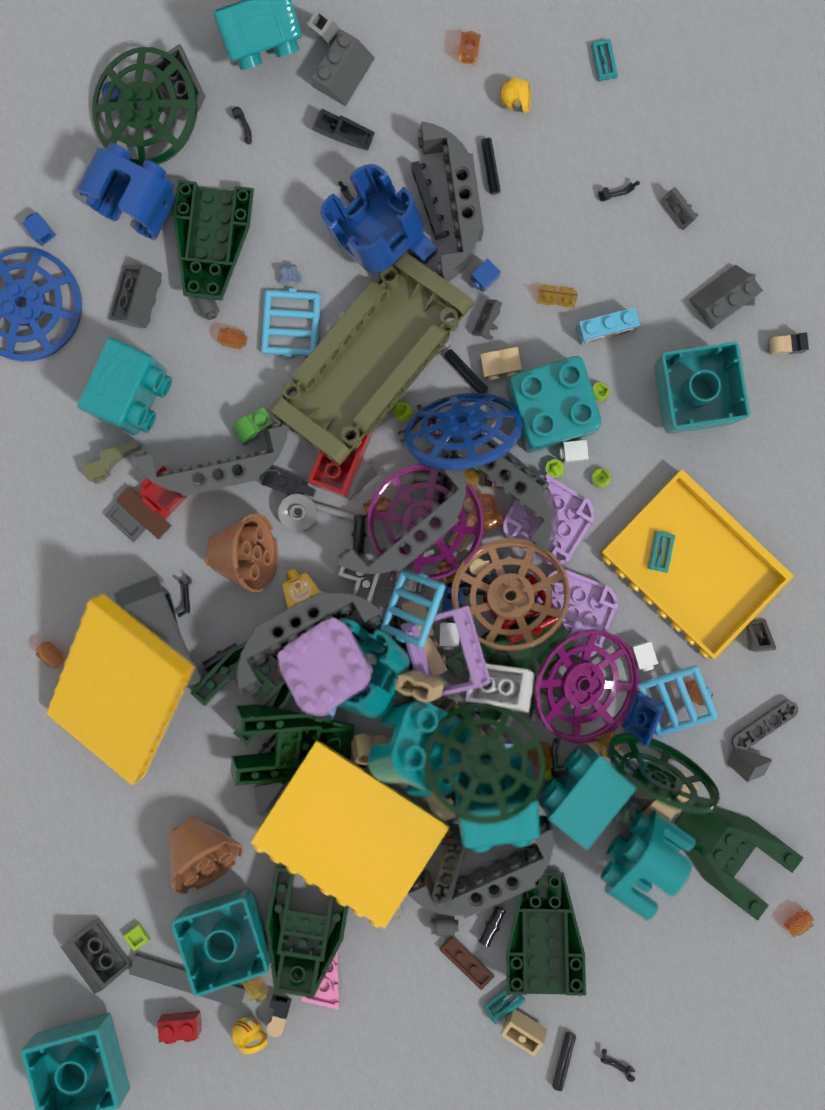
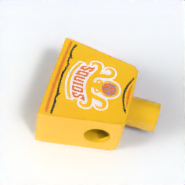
(298, 588)

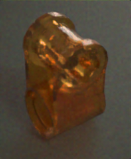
(490, 513)

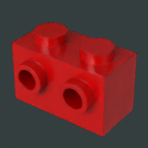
(179, 1026)

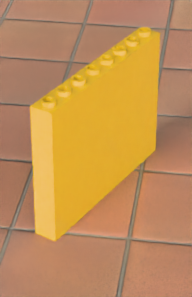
(715, 570)
(118, 688)
(349, 834)

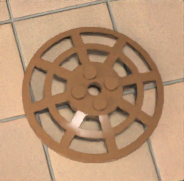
(514, 584)

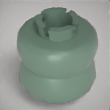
(627, 813)

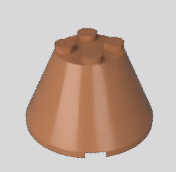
(245, 553)
(199, 854)

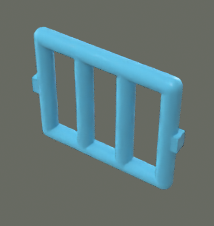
(267, 330)
(393, 610)
(677, 676)

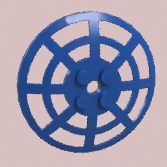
(35, 305)
(463, 424)

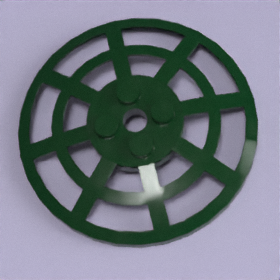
(152, 105)
(481, 773)
(661, 779)

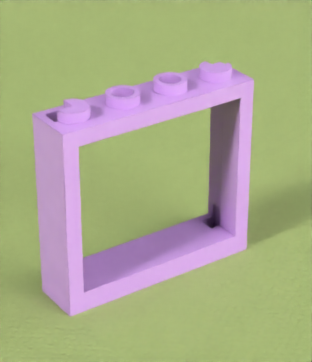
(469, 644)

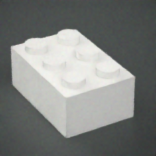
(508, 688)

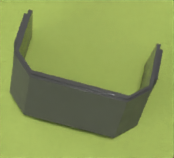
(150, 608)

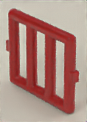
(545, 623)

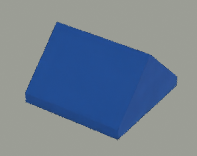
(643, 717)

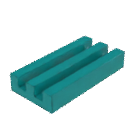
(606, 75)
(661, 549)
(506, 1011)

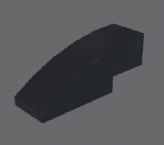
(343, 130)

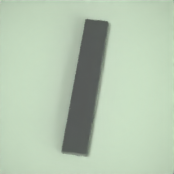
(177, 978)

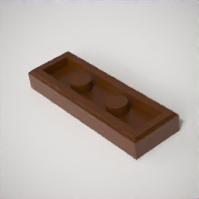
(143, 513)
(466, 962)

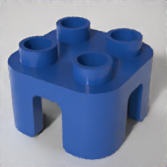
(120, 186)
(376, 223)

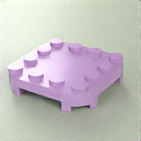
(574, 519)
(589, 607)
(324, 667)

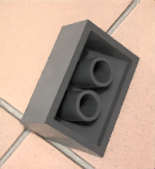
(342, 68)
(177, 80)
(725, 295)
(135, 296)
(96, 956)

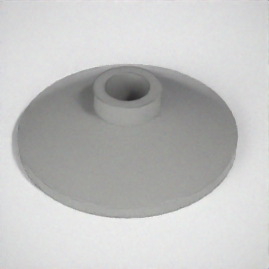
(296, 521)

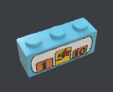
(608, 325)

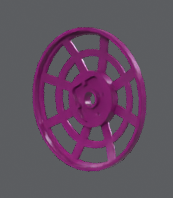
(422, 508)
(591, 691)

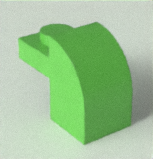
(250, 426)

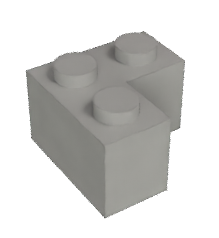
(365, 583)

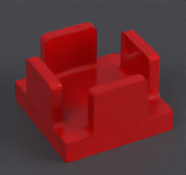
(160, 499)

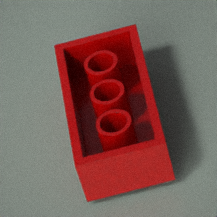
(338, 478)

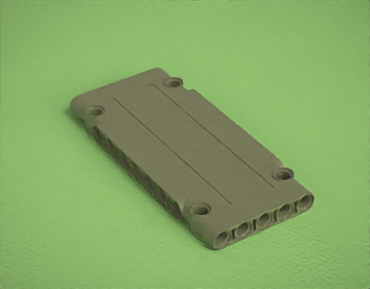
(370, 357)

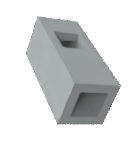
(324, 26)

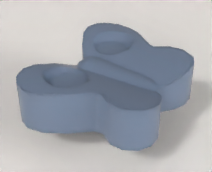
(289, 273)

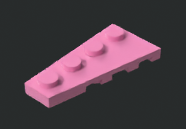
(328, 992)

